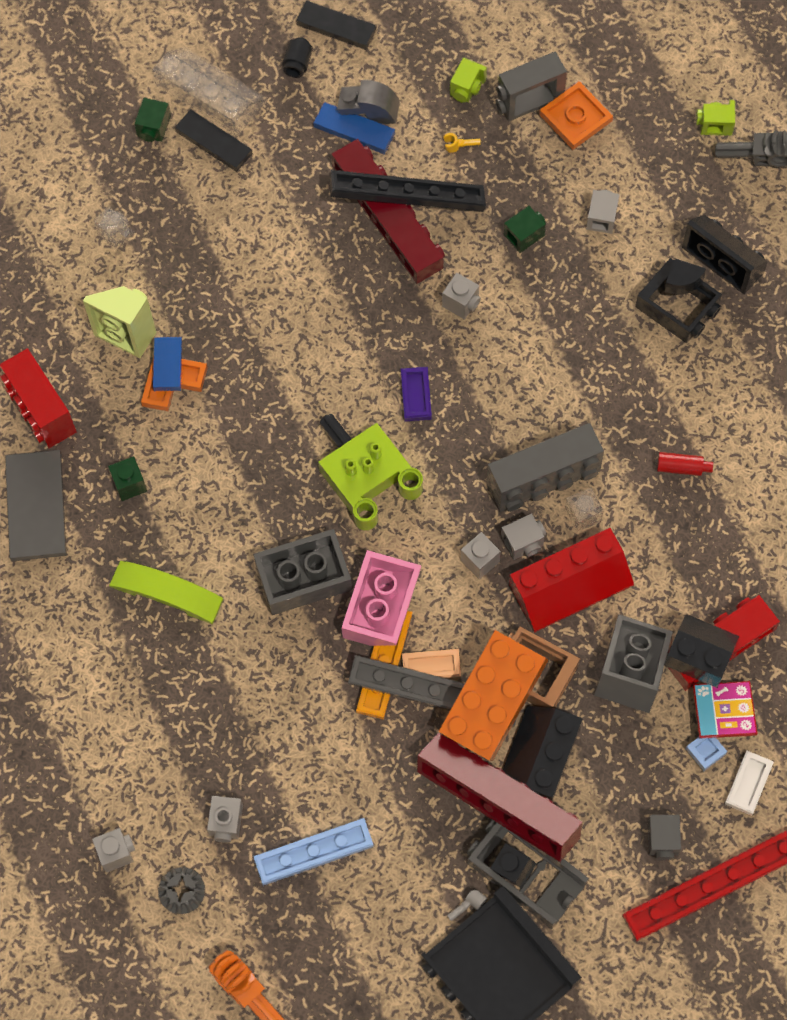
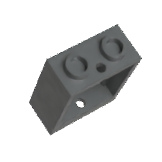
(530, 86)

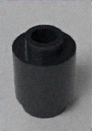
(297, 57)

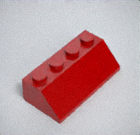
(571, 580)

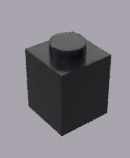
(513, 865)

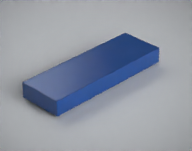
(354, 127)

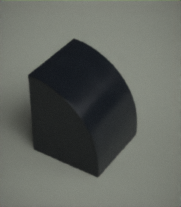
(684, 277)

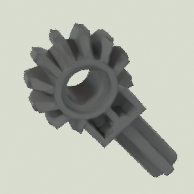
(766, 150)

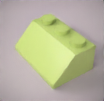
(121, 319)

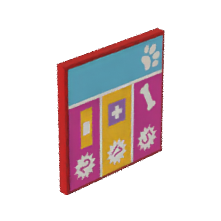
(725, 710)

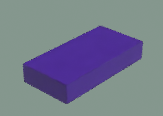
(416, 394)

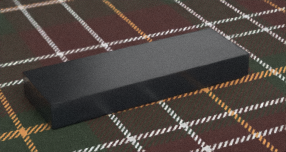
(336, 25)
(213, 140)

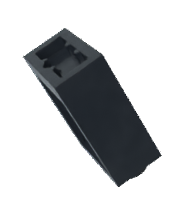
(704, 293)

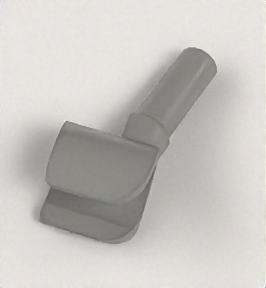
(474, 899)

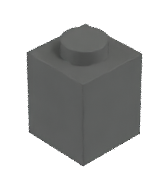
(664, 836)

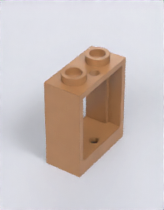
(567, 660)

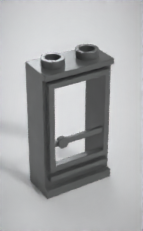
(557, 896)

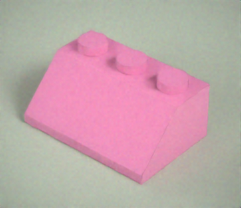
(380, 600)

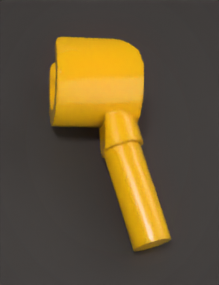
(451, 148)

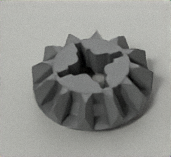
(189, 901)

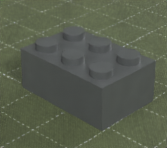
(303, 572)

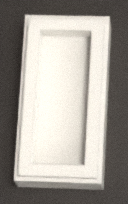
(749, 783)

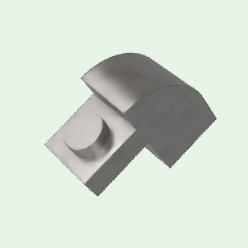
(372, 99)

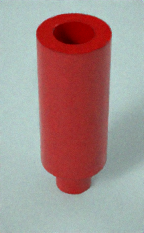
(683, 464)

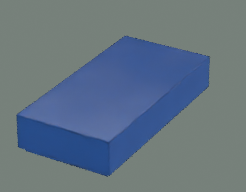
(167, 364)

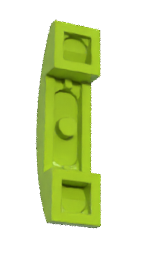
(167, 590)

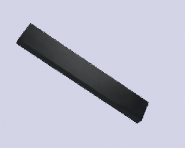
(407, 191)

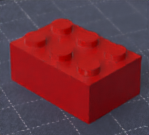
(36, 399)

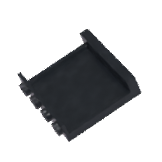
(500, 964)

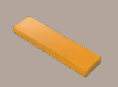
(372, 702)

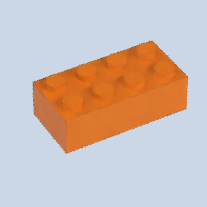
(493, 695)

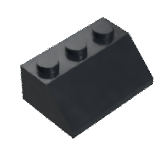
(723, 253)
(542, 748)

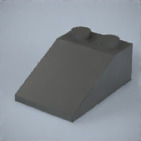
(633, 663)

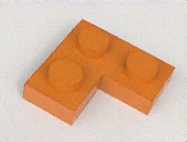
(192, 379)

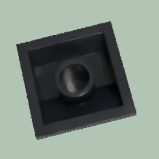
(701, 650)

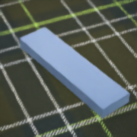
(313, 851)

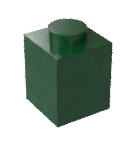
(152, 120)
(525, 228)
(127, 478)

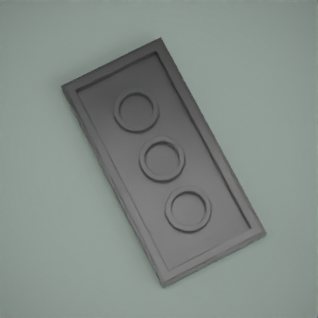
(35, 505)

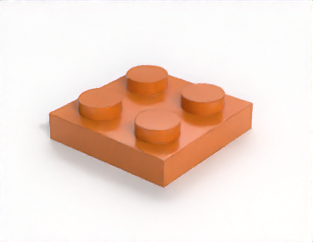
(576, 115)

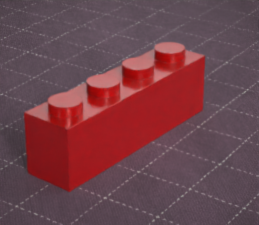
(750, 622)

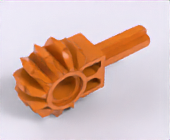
(242, 985)

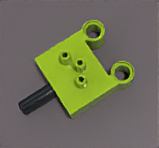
(364, 469)

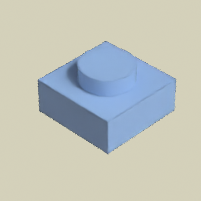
(706, 751)

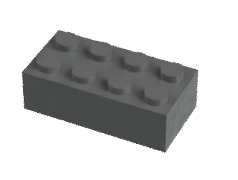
(545, 468)

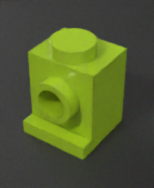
(467, 80)
(716, 118)

